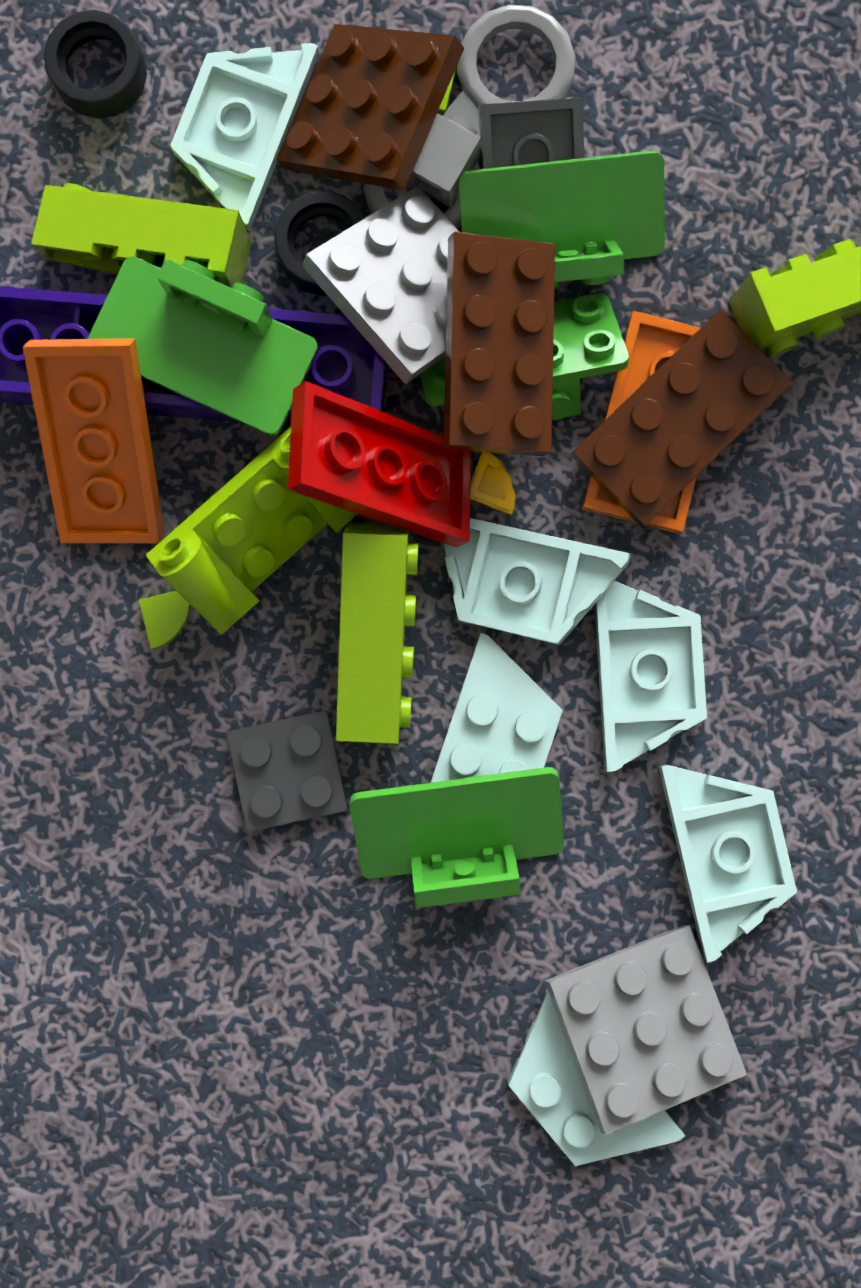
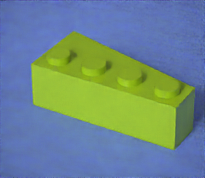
(107, 228)
(800, 298)
(373, 632)

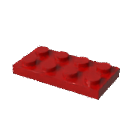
(378, 466)

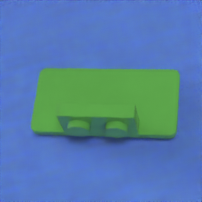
(586, 206)
(207, 340)
(583, 346)
(459, 833)

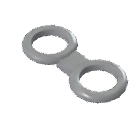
(474, 91)

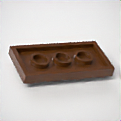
(499, 345)
(681, 418)

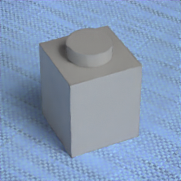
(445, 156)

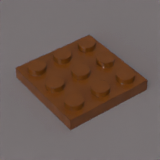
(371, 105)

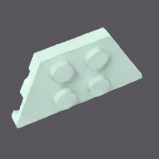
(241, 121)
(528, 580)
(646, 672)
(499, 720)
(728, 854)
(554, 1094)

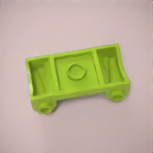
(242, 537)

